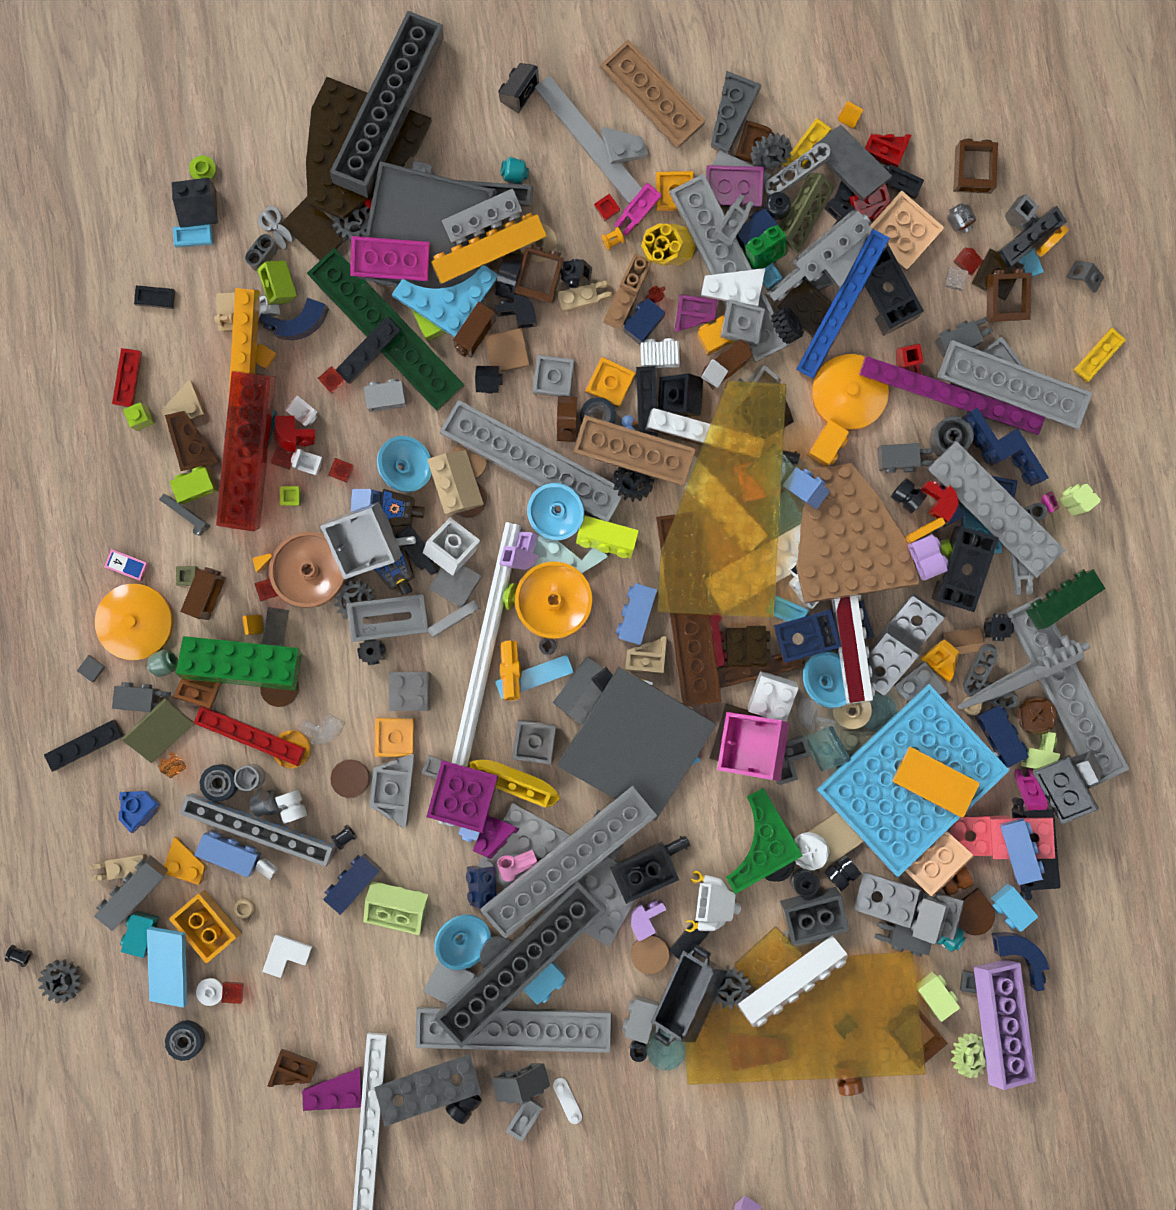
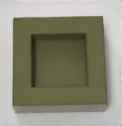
(185, 575)

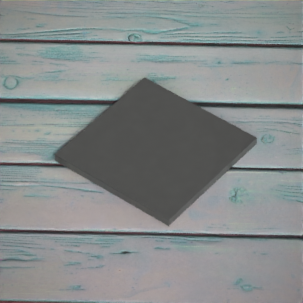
(411, 208)
(636, 741)

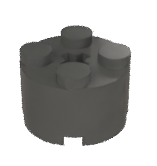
(952, 426)

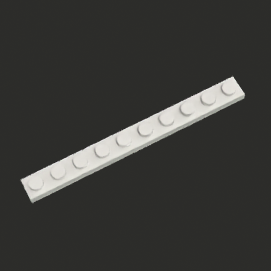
(369, 1122)

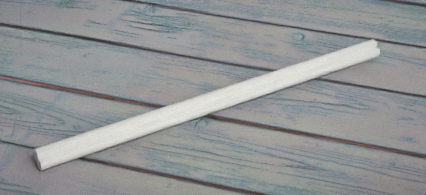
(484, 653)

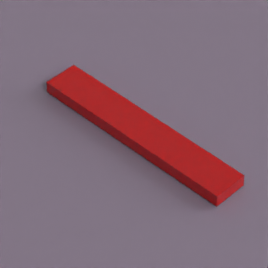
(250, 735)

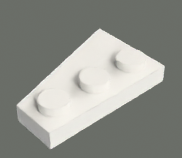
(736, 286)

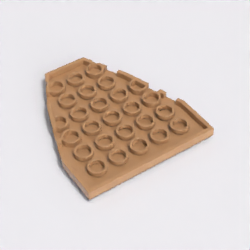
(850, 542)

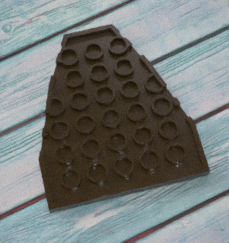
(329, 126)

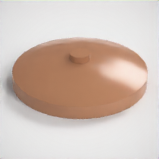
(305, 571)

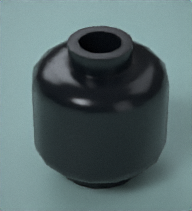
(778, 205)

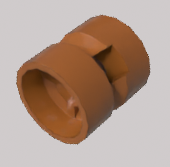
(963, 880)
(850, 1086)

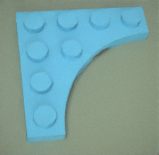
(447, 306)

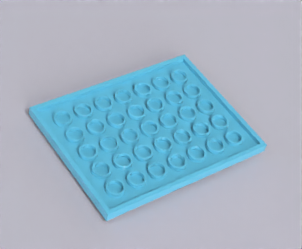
(889, 817)

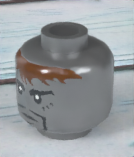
(961, 218)

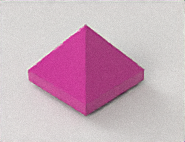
(1050, 502)

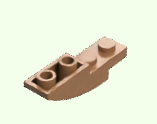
(627, 292)

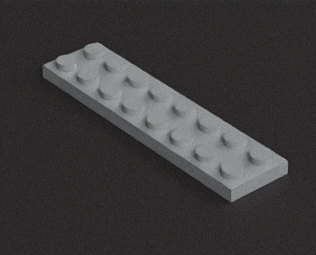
(1014, 384)
(996, 509)

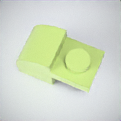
(1044, 755)

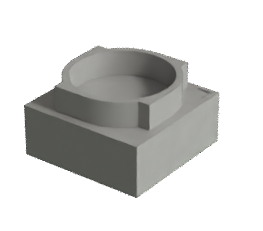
(361, 540)

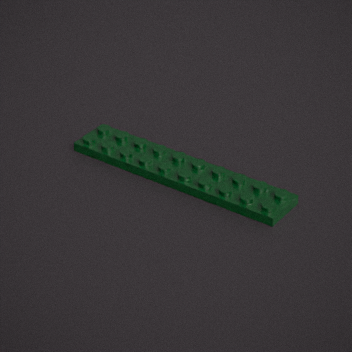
(367, 310)

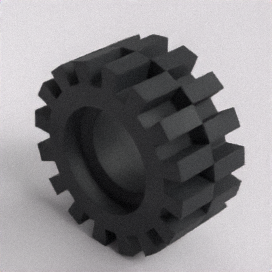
(787, 325)

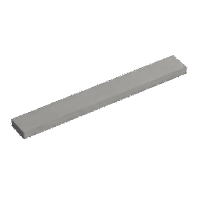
(587, 138)

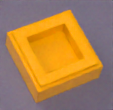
(264, 356)

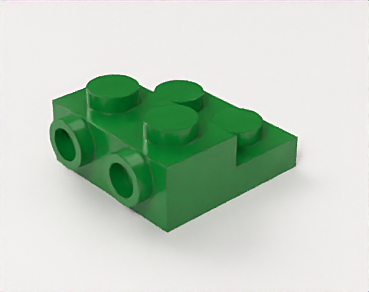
(767, 248)

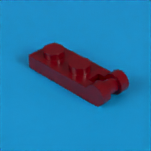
(718, 637)

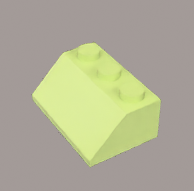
(395, 907)

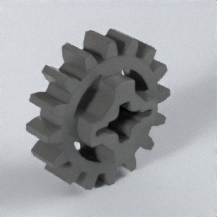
(771, 151)
(354, 228)
(360, 593)
(51, 981)
(737, 987)

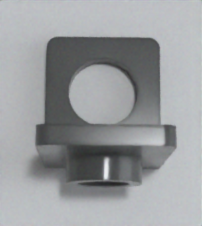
(1090, 275)

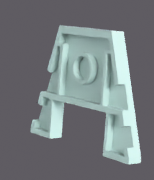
(553, 550)

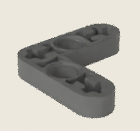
(981, 682)

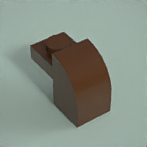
(566, 418)

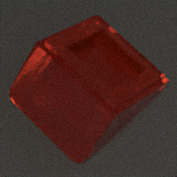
(968, 260)

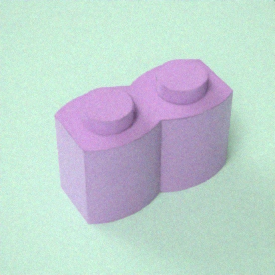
(928, 557)

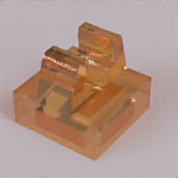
(172, 766)

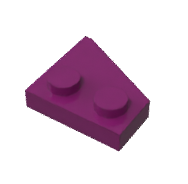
(694, 311)
(493, 837)

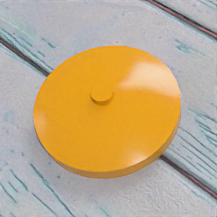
(846, 396)
(553, 600)
(134, 621)

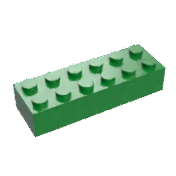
(239, 663)

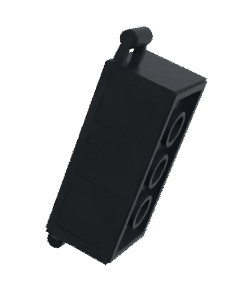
(1051, 877)
(688, 997)

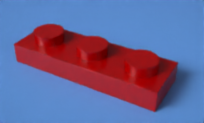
(127, 377)

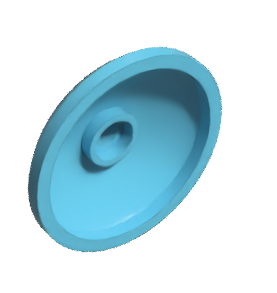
(411, 457)
(545, 517)
(825, 668)
(461, 951)

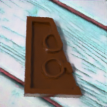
(188, 442)

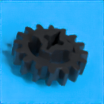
(626, 485)

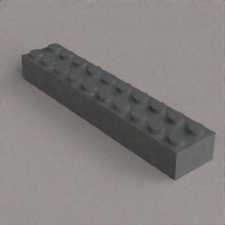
(387, 103)
(519, 963)

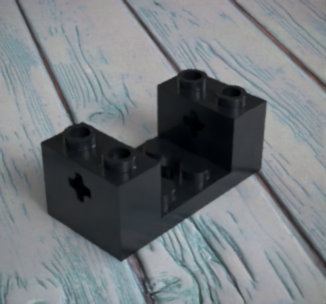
(897, 306)
(968, 548)

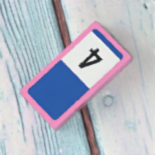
(126, 565)

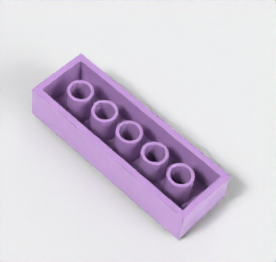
(1004, 1024)

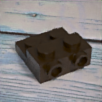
(747, 646)

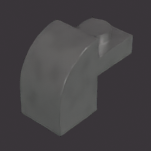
(1022, 213)

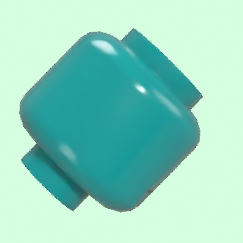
(514, 170)
(951, 944)

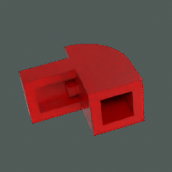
(910, 357)
(289, 437)
(946, 500)

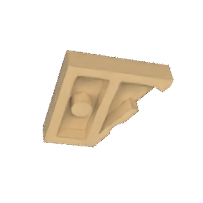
(185, 400)

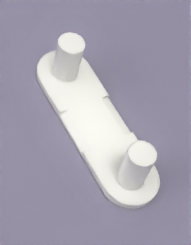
(567, 1100)

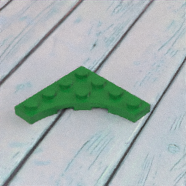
(770, 848)

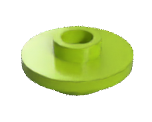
(202, 167)
(509, 596)

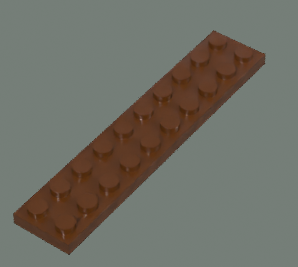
(692, 647)

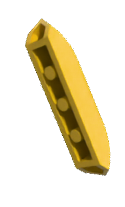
(519, 783)

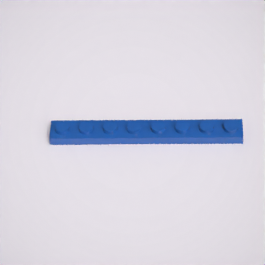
(843, 303)

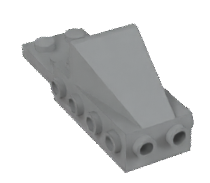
(837, 259)

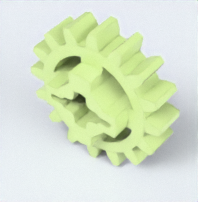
(969, 1055)

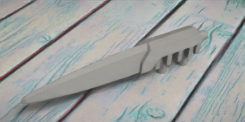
(1032, 672)

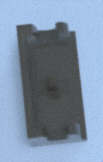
(275, 626)

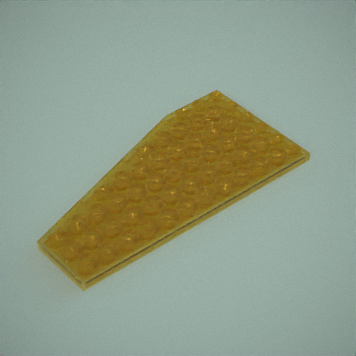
(727, 523)
(844, 1027)

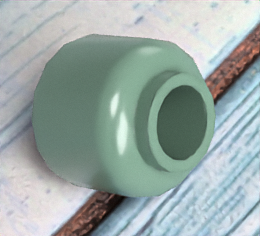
(162, 663)

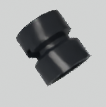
(908, 495)
(843, 873)
(804, 882)
(461, 1110)

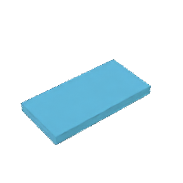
(167, 966)

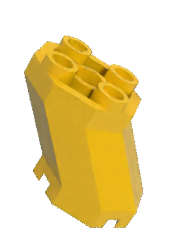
(668, 244)

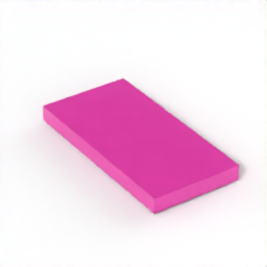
(389, 258)

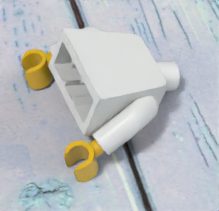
(714, 904)

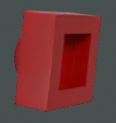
(607, 207)

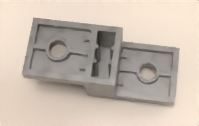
(901, 642)
(901, 903)
(427, 1090)

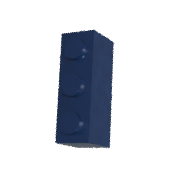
(1002, 736)
(351, 883)

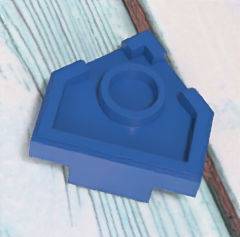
(136, 809)

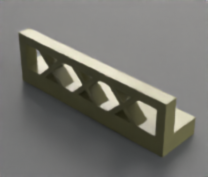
(802, 208)

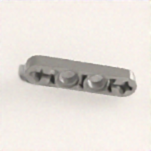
(796, 168)

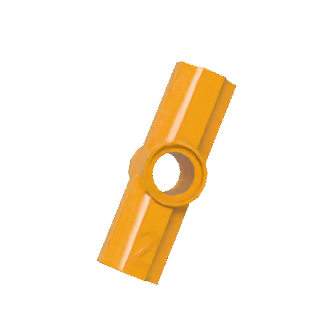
(510, 670)

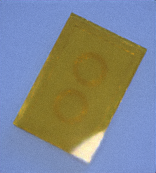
(768, 958)

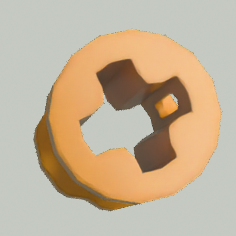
(616, 233)

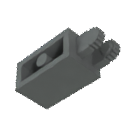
(965, 334)
(902, 457)
(136, 698)
(901, 938)

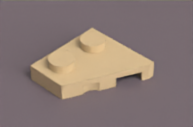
(647, 658)

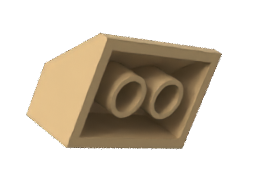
(455, 482)

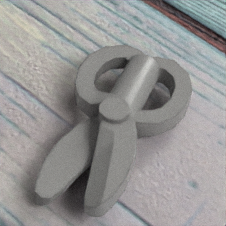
(278, 230)

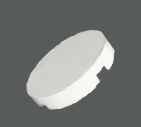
(814, 851)

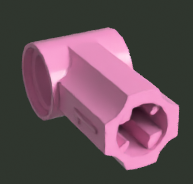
(511, 866)

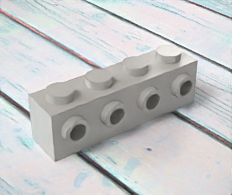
(481, 216)

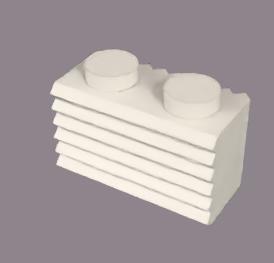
(660, 354)

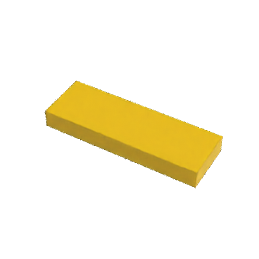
(813, 135)
(1099, 355)

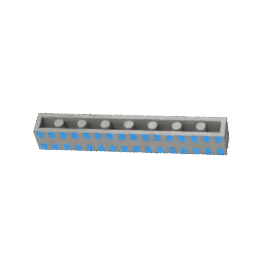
(257, 829)

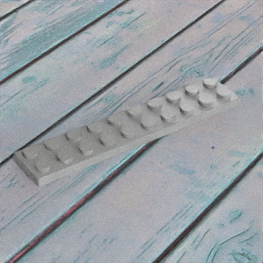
(702, 217)
(528, 458)
(1070, 696)
(568, 862)
(524, 1031)

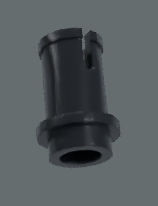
(793, 457)
(677, 845)

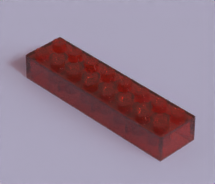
(245, 450)

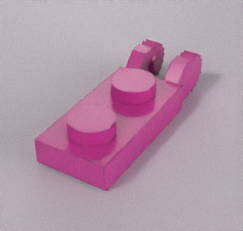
(639, 207)
(1030, 790)

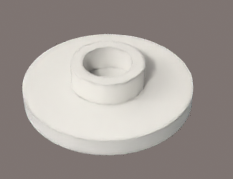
(209, 991)

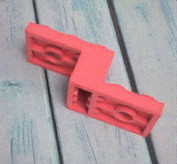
(990, 840)

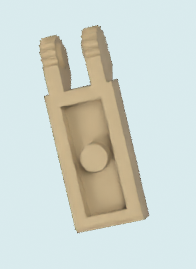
(583, 296)
(117, 867)

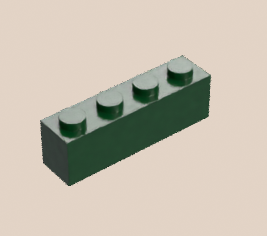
(1065, 599)

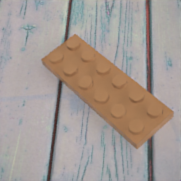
(652, 93)
(634, 450)

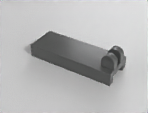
(200, 525)

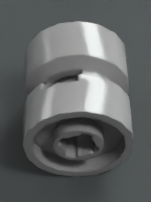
(249, 777)

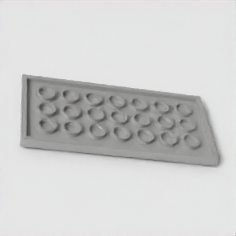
(544, 837)

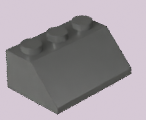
(580, 692)
(814, 916)

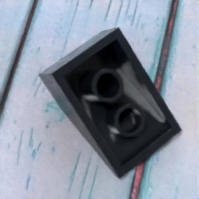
(644, 872)

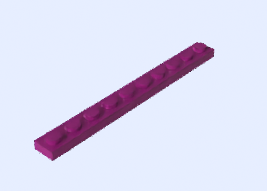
(951, 395)

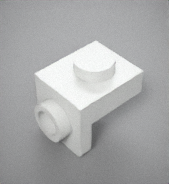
(301, 411)
(306, 462)

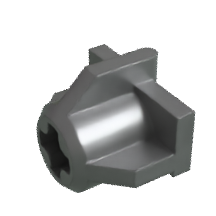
(263, 803)

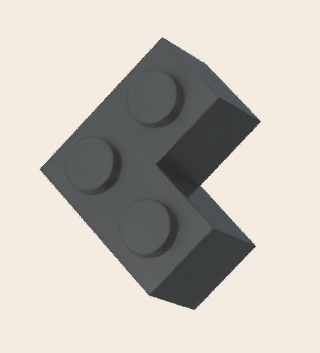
(795, 749)
(521, 1084)

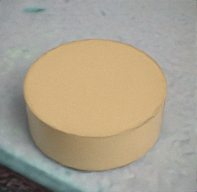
(972, 710)
(244, 908)

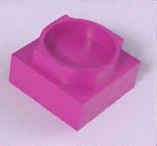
(753, 746)

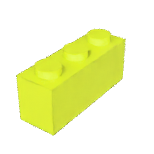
(607, 537)

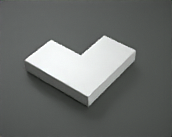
(284, 950)

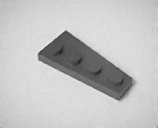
(735, 104)

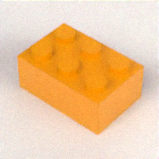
(205, 926)

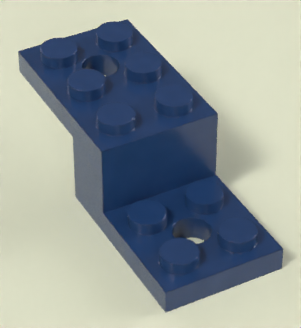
(1011, 444)
(817, 632)

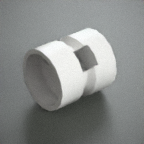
(291, 806)

